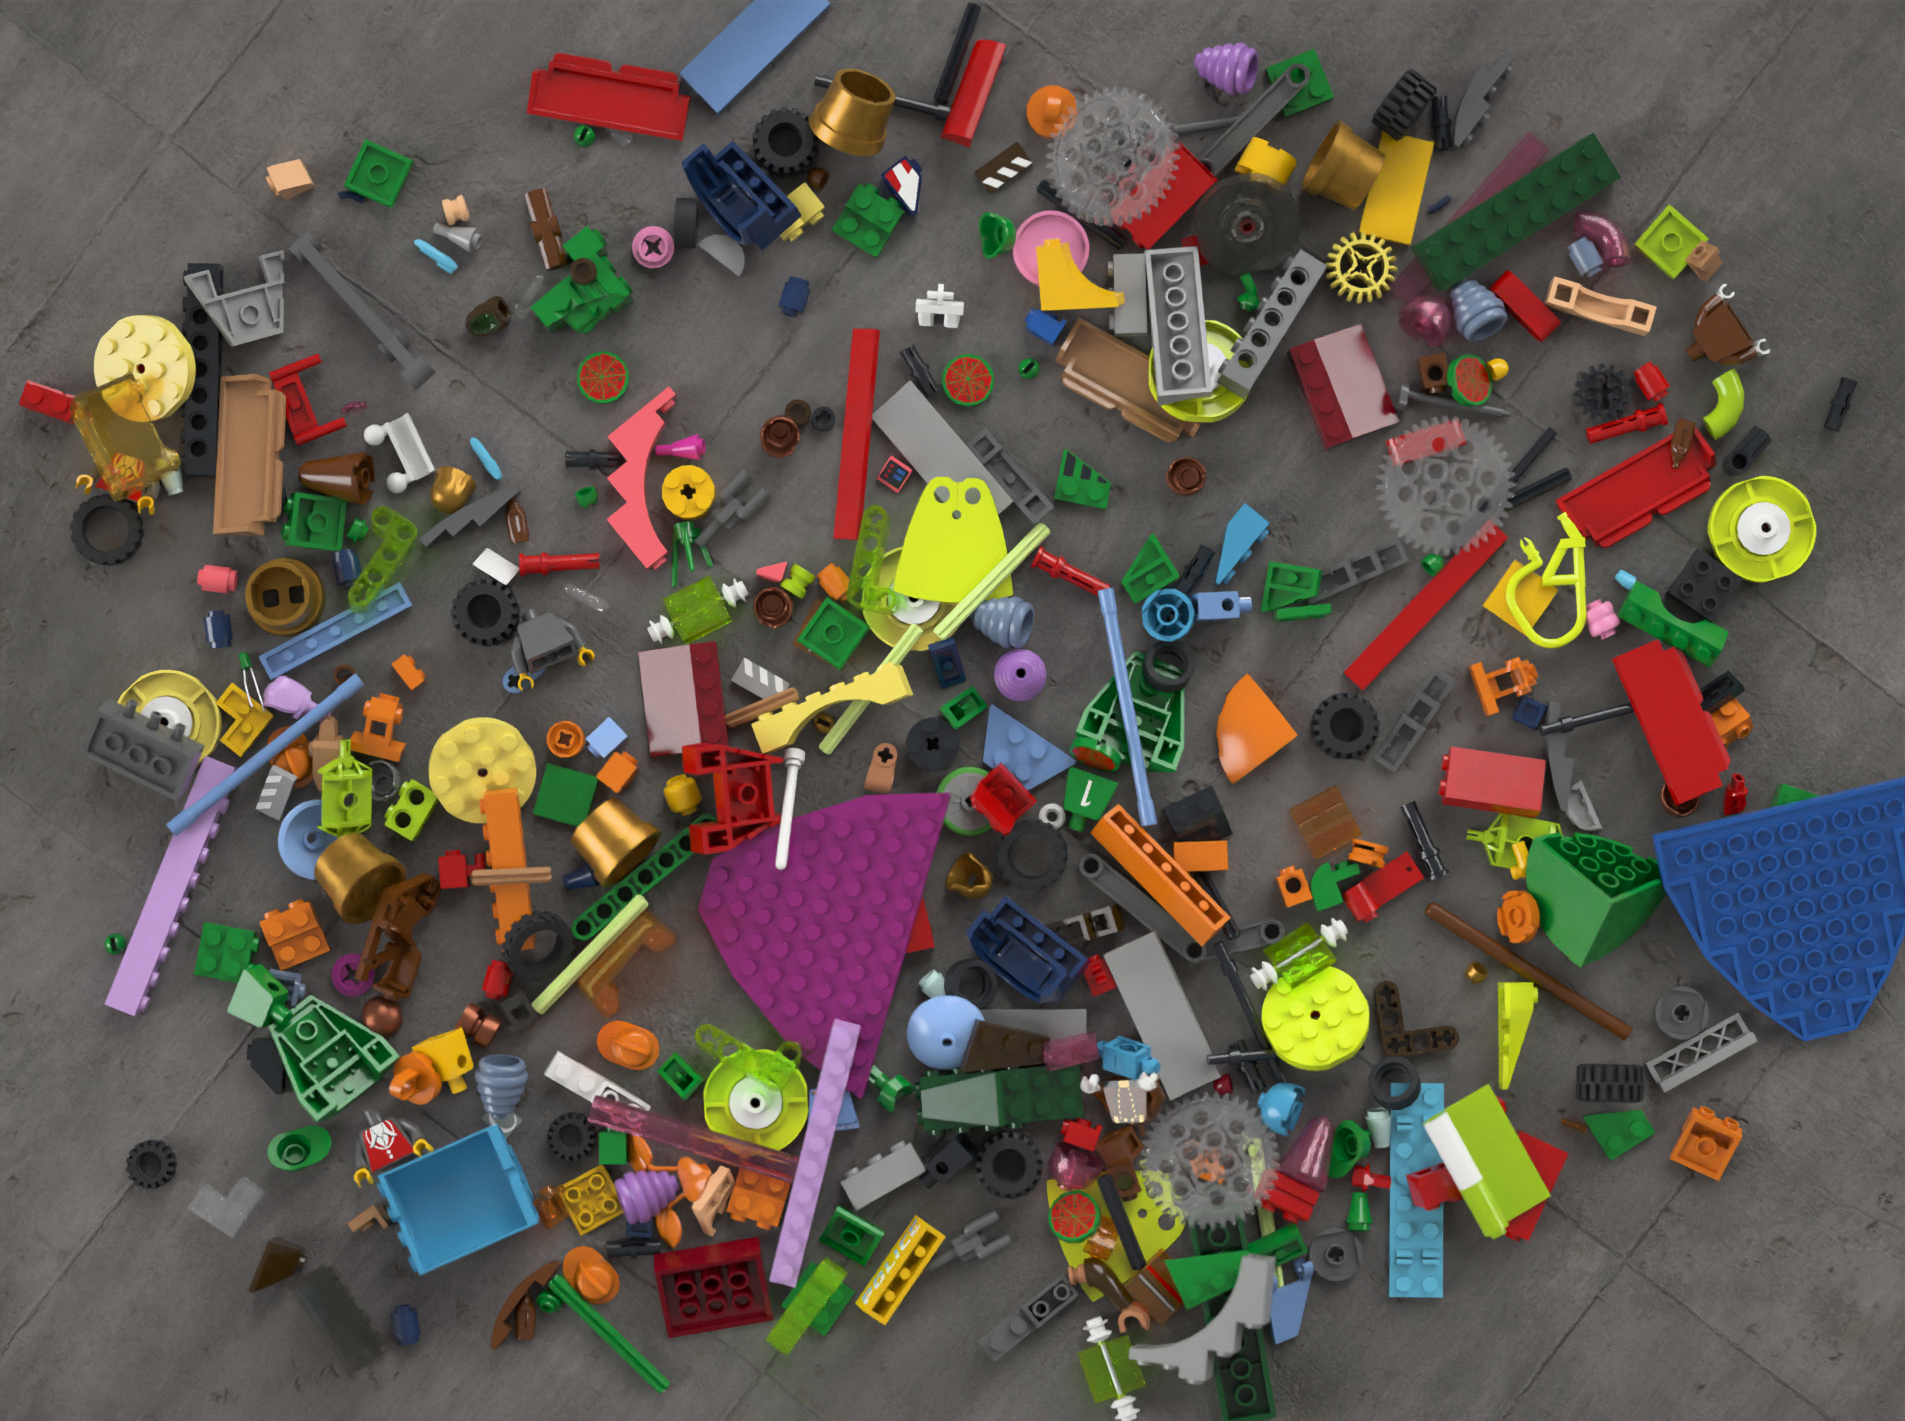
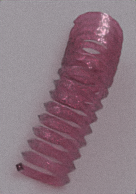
(361, 405)

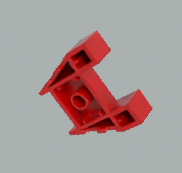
(741, 795)

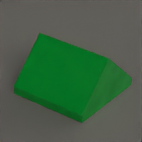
(851, 1235)

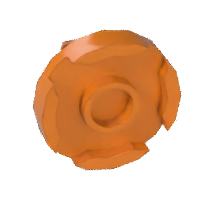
(1046, 108)
(1518, 916)
(415, 1079)

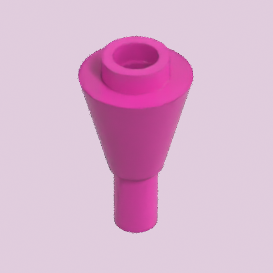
(690, 447)

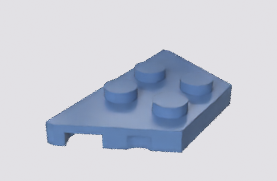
(1021, 750)

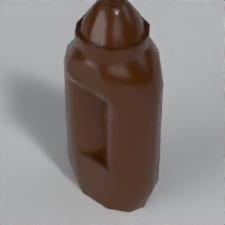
(1681, 440)
(516, 522)
(525, 1318)

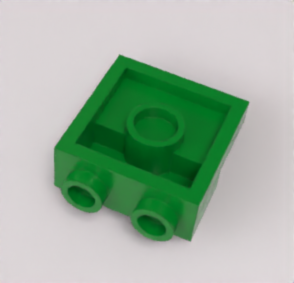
(868, 219)
(314, 522)
(225, 952)

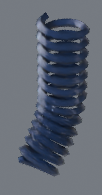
(345, 194)
(1443, 202)

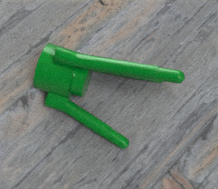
(685, 534)

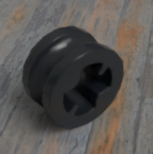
(817, 413)

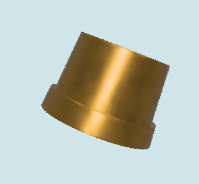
(854, 113)
(1343, 167)
(286, 618)
(614, 841)
(355, 875)

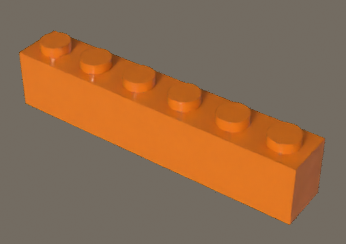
(506, 851)
(1160, 875)

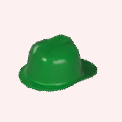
(1349, 1147)
(299, 1148)

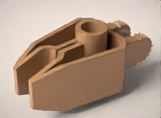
(325, 747)

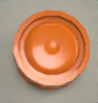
(565, 739)
(1367, 856)

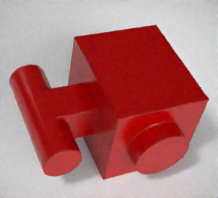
(455, 870)

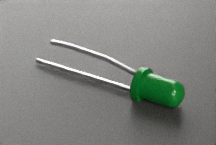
(245, 666)

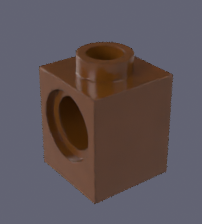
(1433, 361)
(1119, 1146)
(1125, 1169)

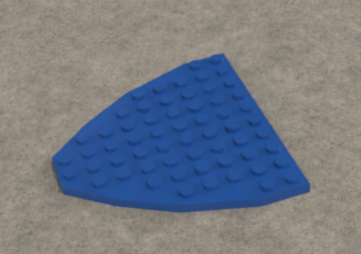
(1797, 902)

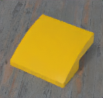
(1529, 595)

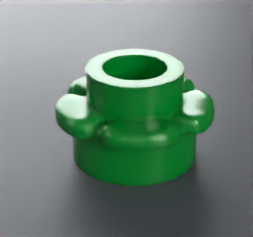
(357, 530)

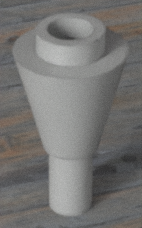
(465, 237)

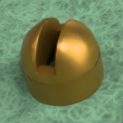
(820, 727)
(1476, 972)

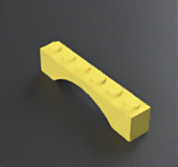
(783, 728)

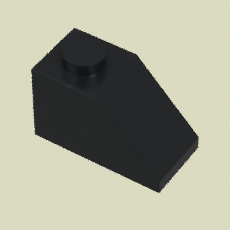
(267, 1064)

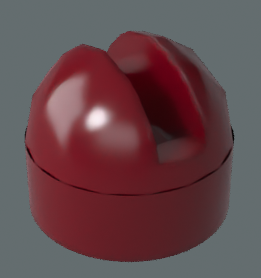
(1223, 1084)

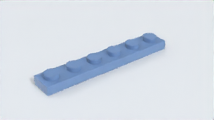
(333, 632)

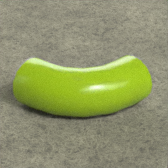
(1729, 405)

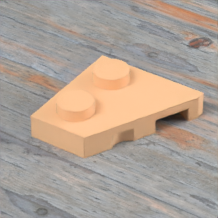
(713, 1199)

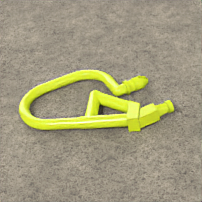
(1549, 578)

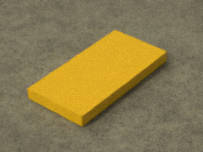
(1398, 189)

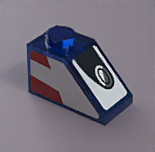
(905, 184)

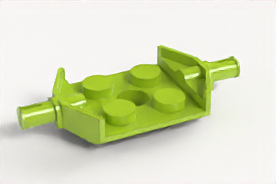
(338, 779)
(1507, 831)

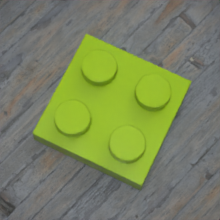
(1669, 241)

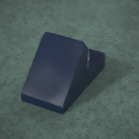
(947, 662)

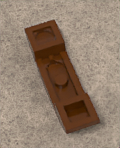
(502, 1327)

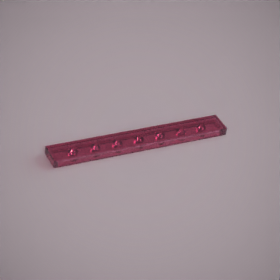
(1514, 166)
(693, 1139)

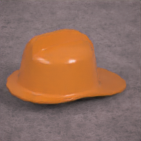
(294, 758)
(628, 1045)
(591, 1275)

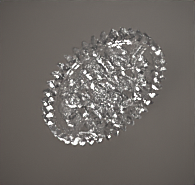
(1074, 135)
(1472, 522)
(1165, 1150)

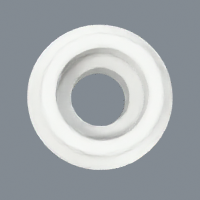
(1053, 808)

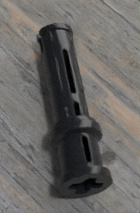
(1428, 852)

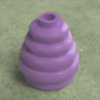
(1229, 67)
(1020, 688)
(645, 1194)

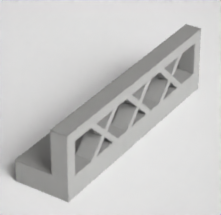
(1704, 1062)

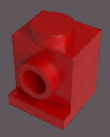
(1080, 1133)

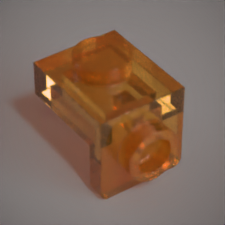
(549, 1206)
(1103, 1241)

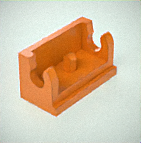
(1201, 855)

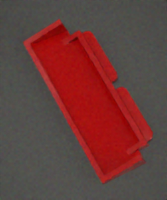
(624, 100)
(1636, 489)
(1673, 720)

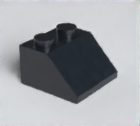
(1198, 817)

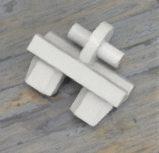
(951, 309)

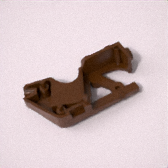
(396, 915)

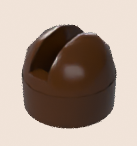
(818, 177)
(341, 668)

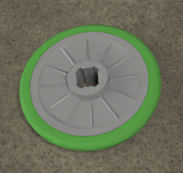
(959, 816)

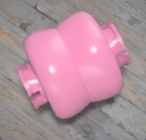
(1601, 619)

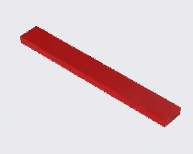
(856, 434)
(1421, 610)

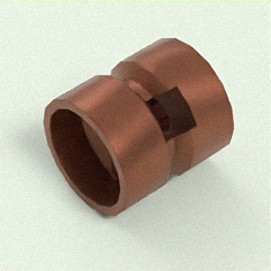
(478, 1025)

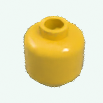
(682, 794)

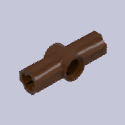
(546, 229)

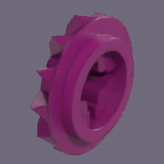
(340, 971)

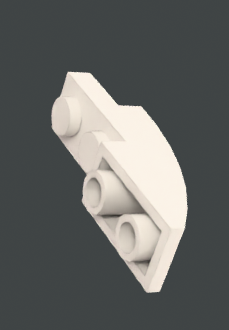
(588, 1082)

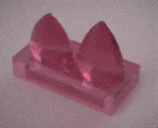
(1070, 1051)

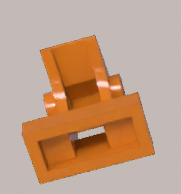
(1521, 672)
(384, 710)

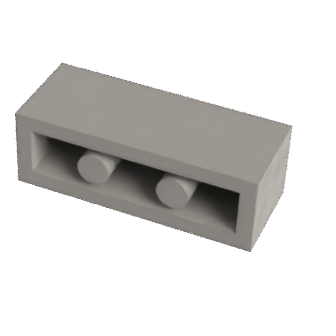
(1129, 277)
(882, 1174)

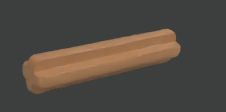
(761, 707)
(511, 876)

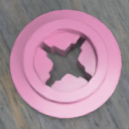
(653, 235)

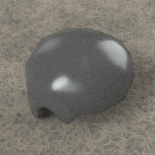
(385, 781)

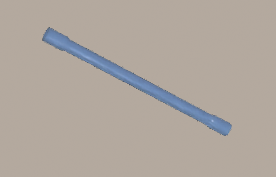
(1109, 611)
(342, 693)

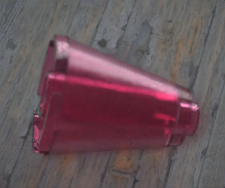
(1311, 1154)

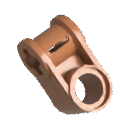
(881, 774)

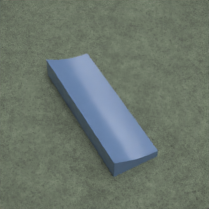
(748, 48)

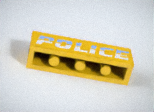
(900, 1270)

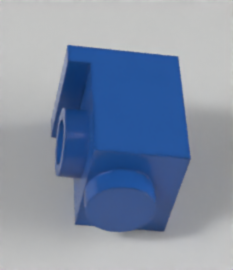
(1044, 325)

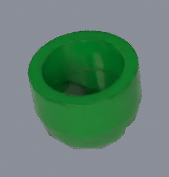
(589, 138)
(1032, 373)
(587, 496)
(1432, 564)
(120, 941)

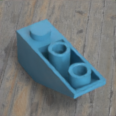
(1238, 537)

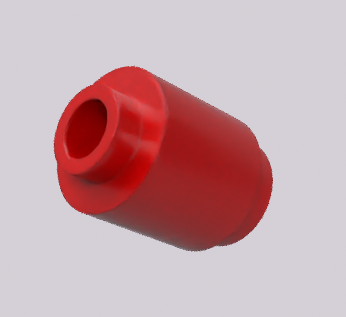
(1651, 381)
(497, 979)

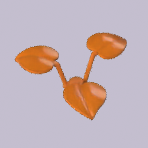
(691, 1176)

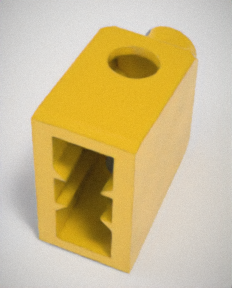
(450, 1057)

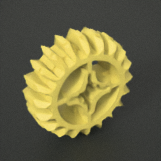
(1367, 277)

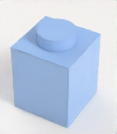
(606, 739)

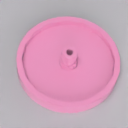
(1048, 226)

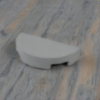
(725, 251)
(1581, 810)

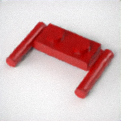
(298, 407)

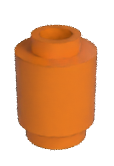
(834, 582)

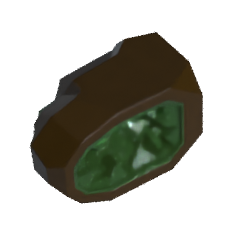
(488, 317)

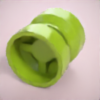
(798, 580)

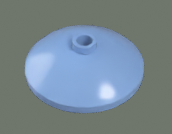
(293, 845)
(939, 1020)

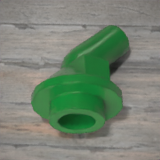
(1248, 300)
(549, 1300)

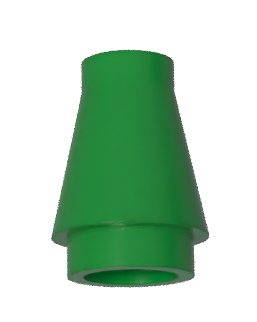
(1359, 1213)

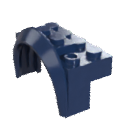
(733, 210)
(1018, 964)

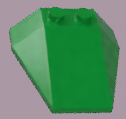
(1157, 716)
(330, 1057)

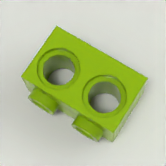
(418, 813)

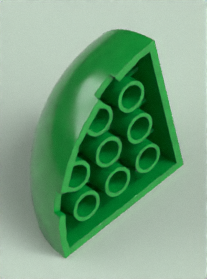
(1590, 892)

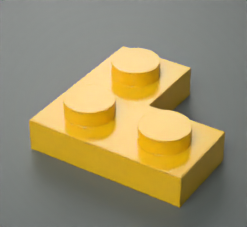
(249, 720)

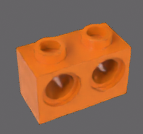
(619, 771)

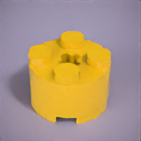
(1266, 160)
(691, 477)

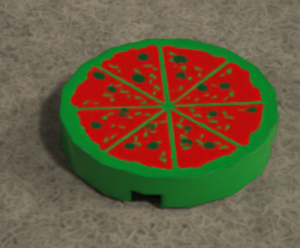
(603, 377)
(967, 380)
(1469, 380)
(1095, 756)
(1074, 1217)

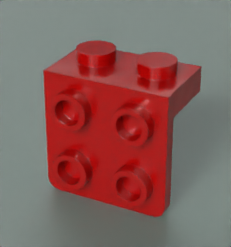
(1001, 799)

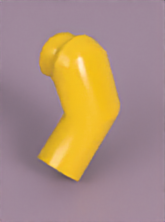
(1521, 854)

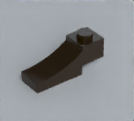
(1089, 925)

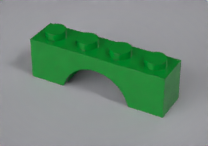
(1697, 640)

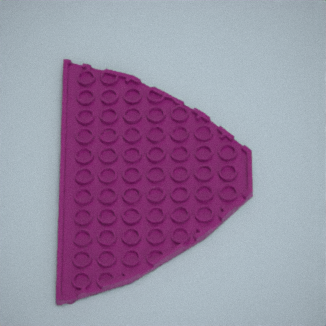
(832, 923)

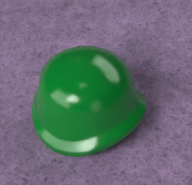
(997, 234)

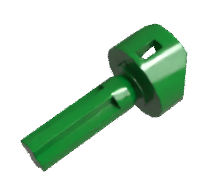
(890, 1089)

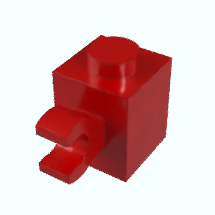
(1099, 976)

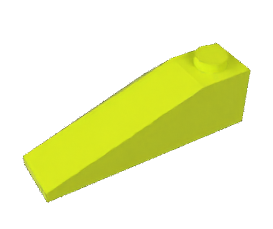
(1514, 1015)

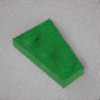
(1205, 1276)

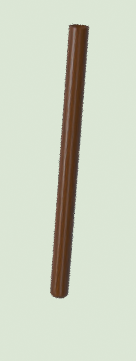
(1528, 970)

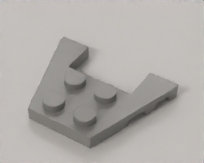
(249, 312)

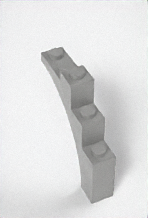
(1248, 1305)

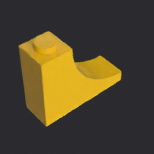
(1064, 285)

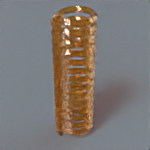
(1571, 1125)

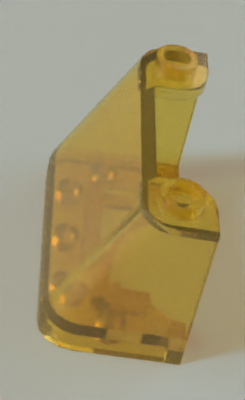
(122, 437)

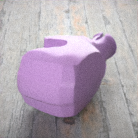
(289, 697)

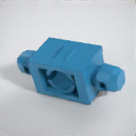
(1127, 1057)

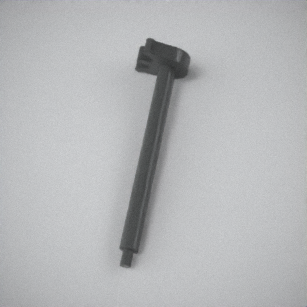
(1405, 394)

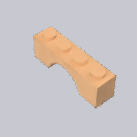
(1607, 310)

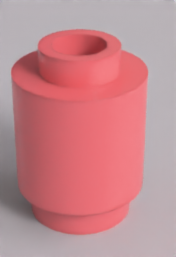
(217, 579)

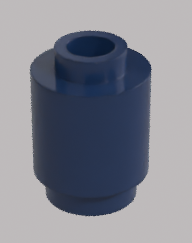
(794, 296)
(346, 567)
(218, 629)
(405, 1324)

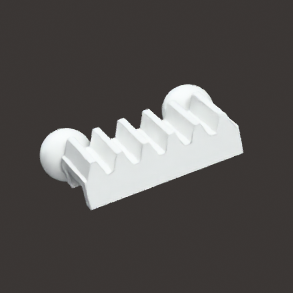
(408, 447)

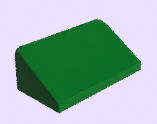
(1283, 1244)

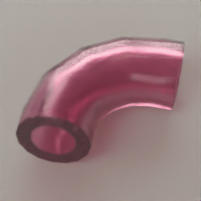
(1606, 234)

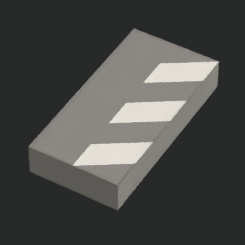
(758, 680)
(276, 792)

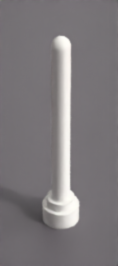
(793, 760)

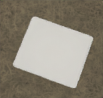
(496, 566)

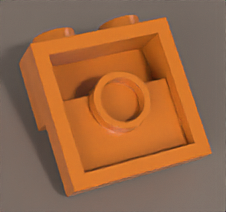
(295, 934)
(1706, 1142)
(758, 1198)

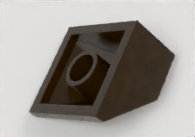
(277, 1263)

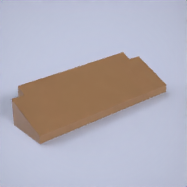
(1116, 378)
(248, 455)

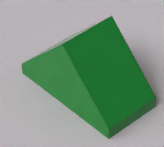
(963, 708)
(680, 1075)

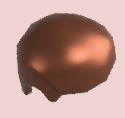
(779, 436)
(1186, 476)
(773, 607)
(1681, 810)
(382, 1016)

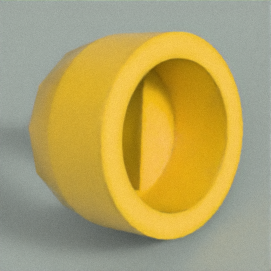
(1498, 368)

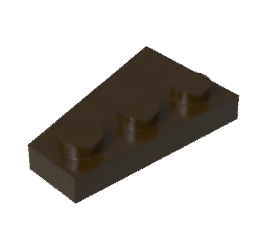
(1002, 1047)

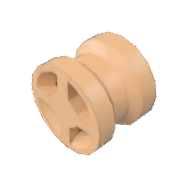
(455, 210)

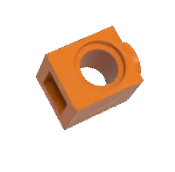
(1301, 895)

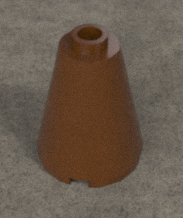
(340, 476)

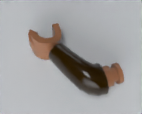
(1103, 1278)

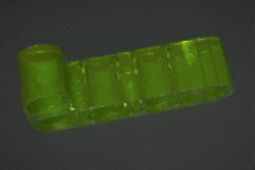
(874, 558)
(378, 564)
(745, 1053)
(806, 1305)

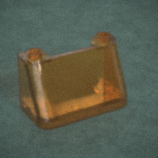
(596, 979)

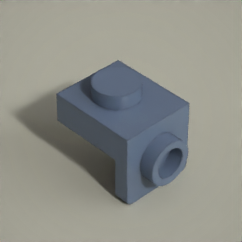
(292, 983)

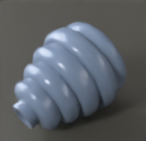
(1476, 310)
(1005, 620)
(500, 1083)

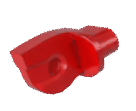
(1734, 797)
(1363, 1178)

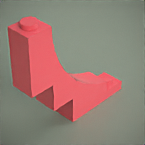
(635, 442)

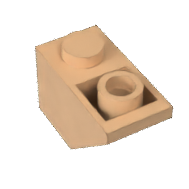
(289, 179)

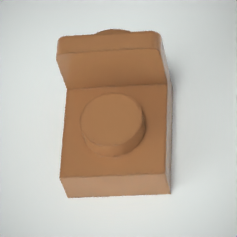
(1704, 260)
(365, 1219)

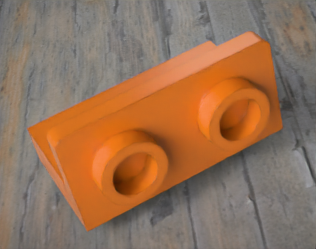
(1732, 722)

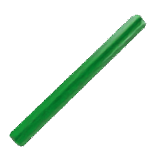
(608, 1333)

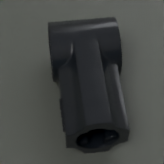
(1747, 450)

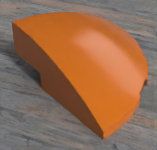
(1249, 729)

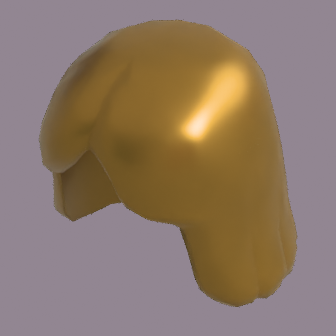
(451, 489)
(960, 873)

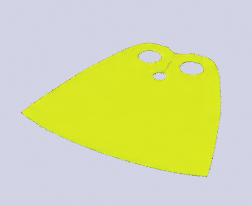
(951, 556)
(1146, 1229)

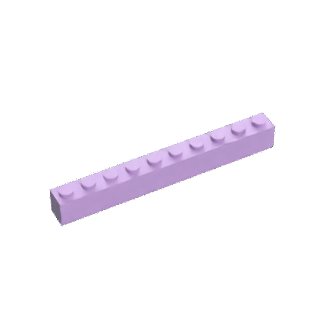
(168, 896)
(815, 1153)

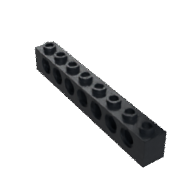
(211, 356)

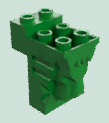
(584, 305)

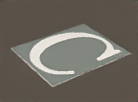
(507, 1124)

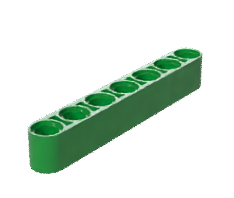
(633, 882)

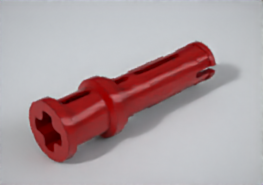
(1638, 421)
(545, 563)
(1058, 568)

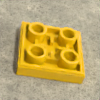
(591, 1199)

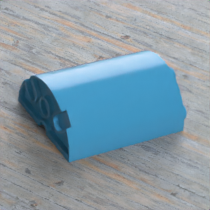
(458, 1199)

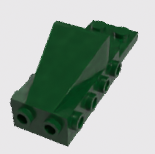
(997, 1098)

